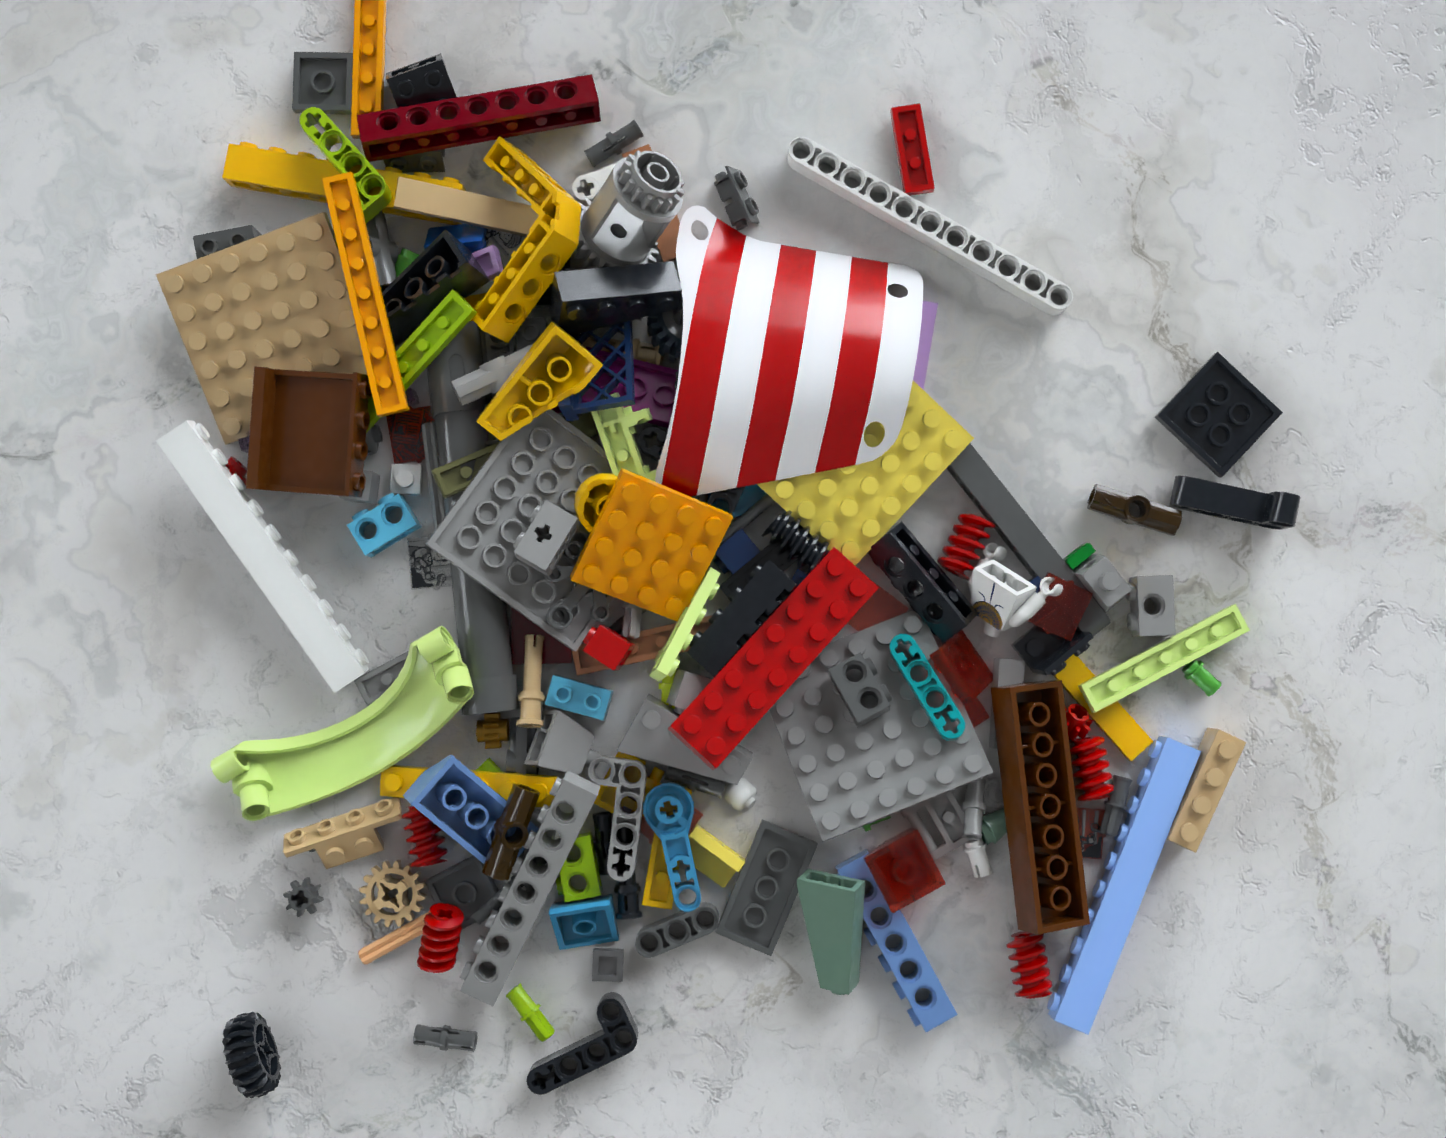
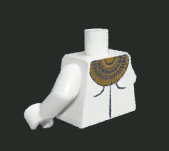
(1002, 595)

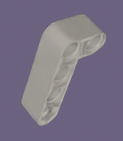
(620, 817)

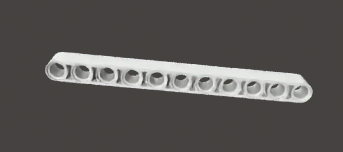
(943, 226)

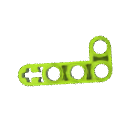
(345, 159)

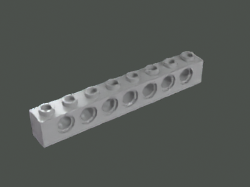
(487, 983)

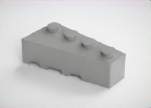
(652, 741)

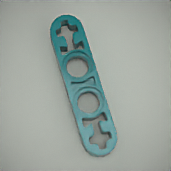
(923, 688)

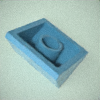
(584, 921)

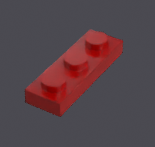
(912, 149)

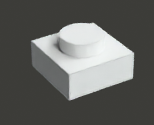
(406, 479)

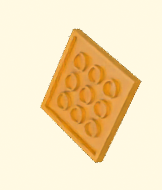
(650, 545)

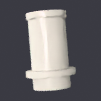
(978, 857)

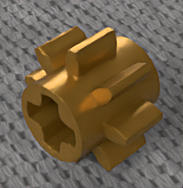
(492, 730)

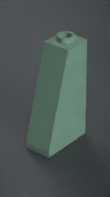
(834, 927)

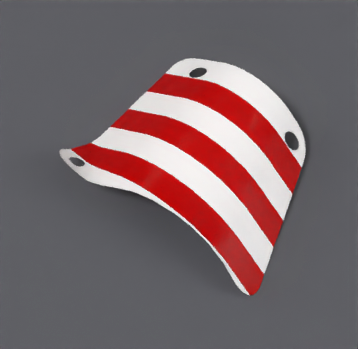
(783, 359)

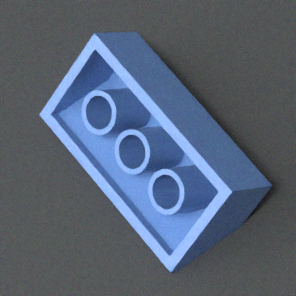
(460, 805)

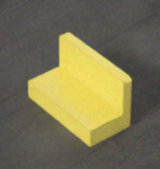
(713, 856)

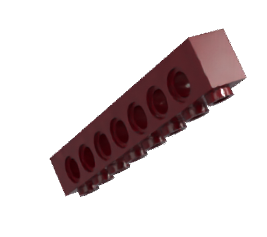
(478, 118)

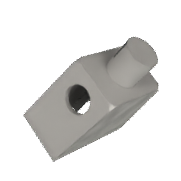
(1102, 581)
(561, 745)

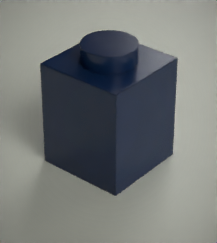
(735, 553)

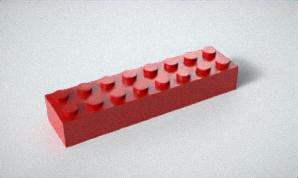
(773, 658)

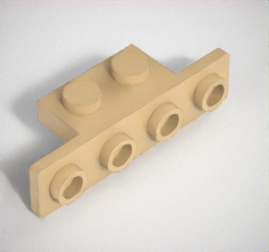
(346, 835)

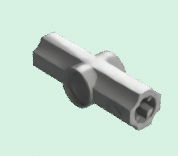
(487, 378)

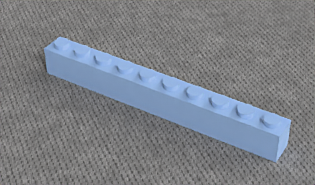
(1123, 884)

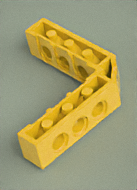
(542, 252)

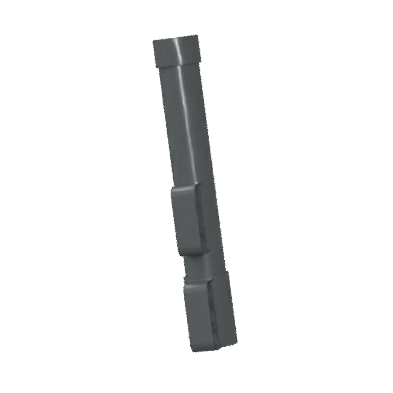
(478, 612)

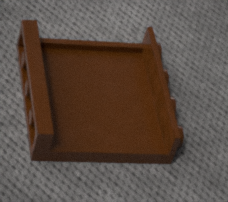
(308, 432)

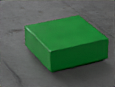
(1079, 555)

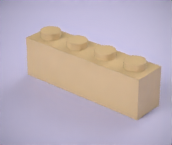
(1206, 786)

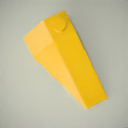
(544, 377)

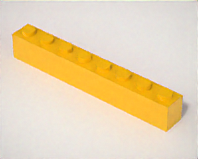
(302, 175)

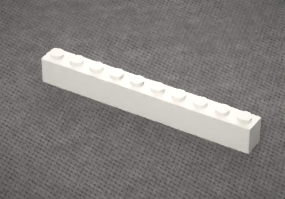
(262, 554)

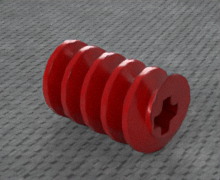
(964, 544)
(1091, 768)
(425, 839)
(440, 938)
(1030, 965)

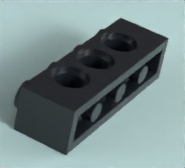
(935, 587)

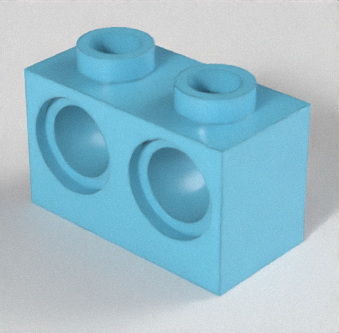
(387, 532)
(579, 697)

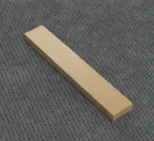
(464, 207)

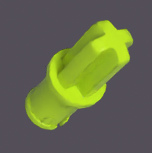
(530, 1013)

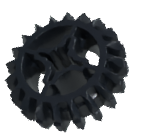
(251, 1055)

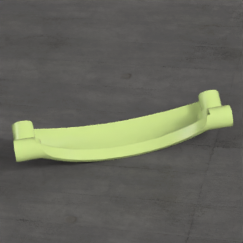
(309, 767)

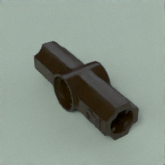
(1151, 516)
(505, 849)

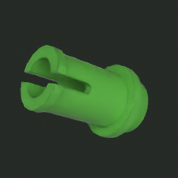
(1201, 677)

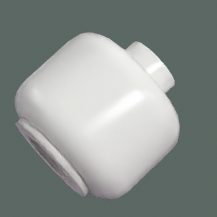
(741, 795)

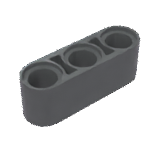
(666, 940)

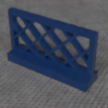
(573, 405)

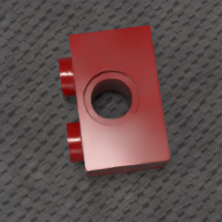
(608, 646)

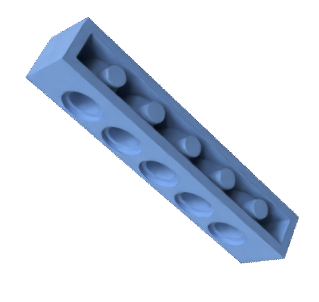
(937, 1006)

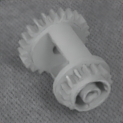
(636, 190)

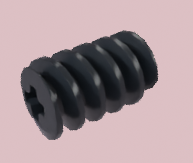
(796, 540)

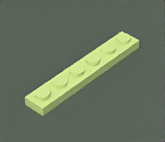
(1163, 658)

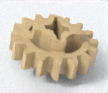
(385, 884)

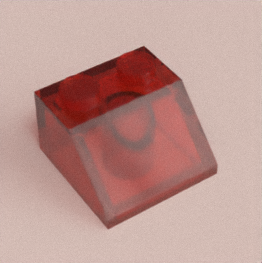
(904, 869)

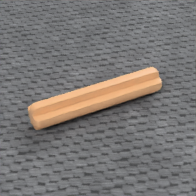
(392, 940)

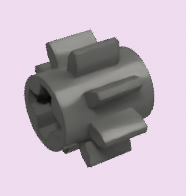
(310, 892)

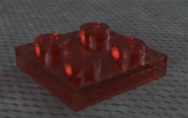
(962, 667)

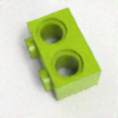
(585, 866)

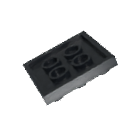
(1218, 414)

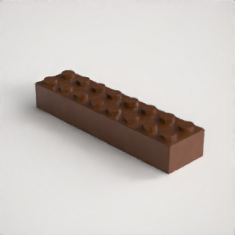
(1040, 806)

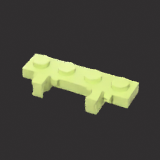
(616, 434)
(680, 638)

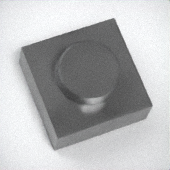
(607, 964)

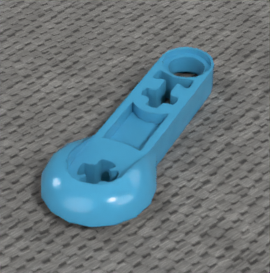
(673, 833)

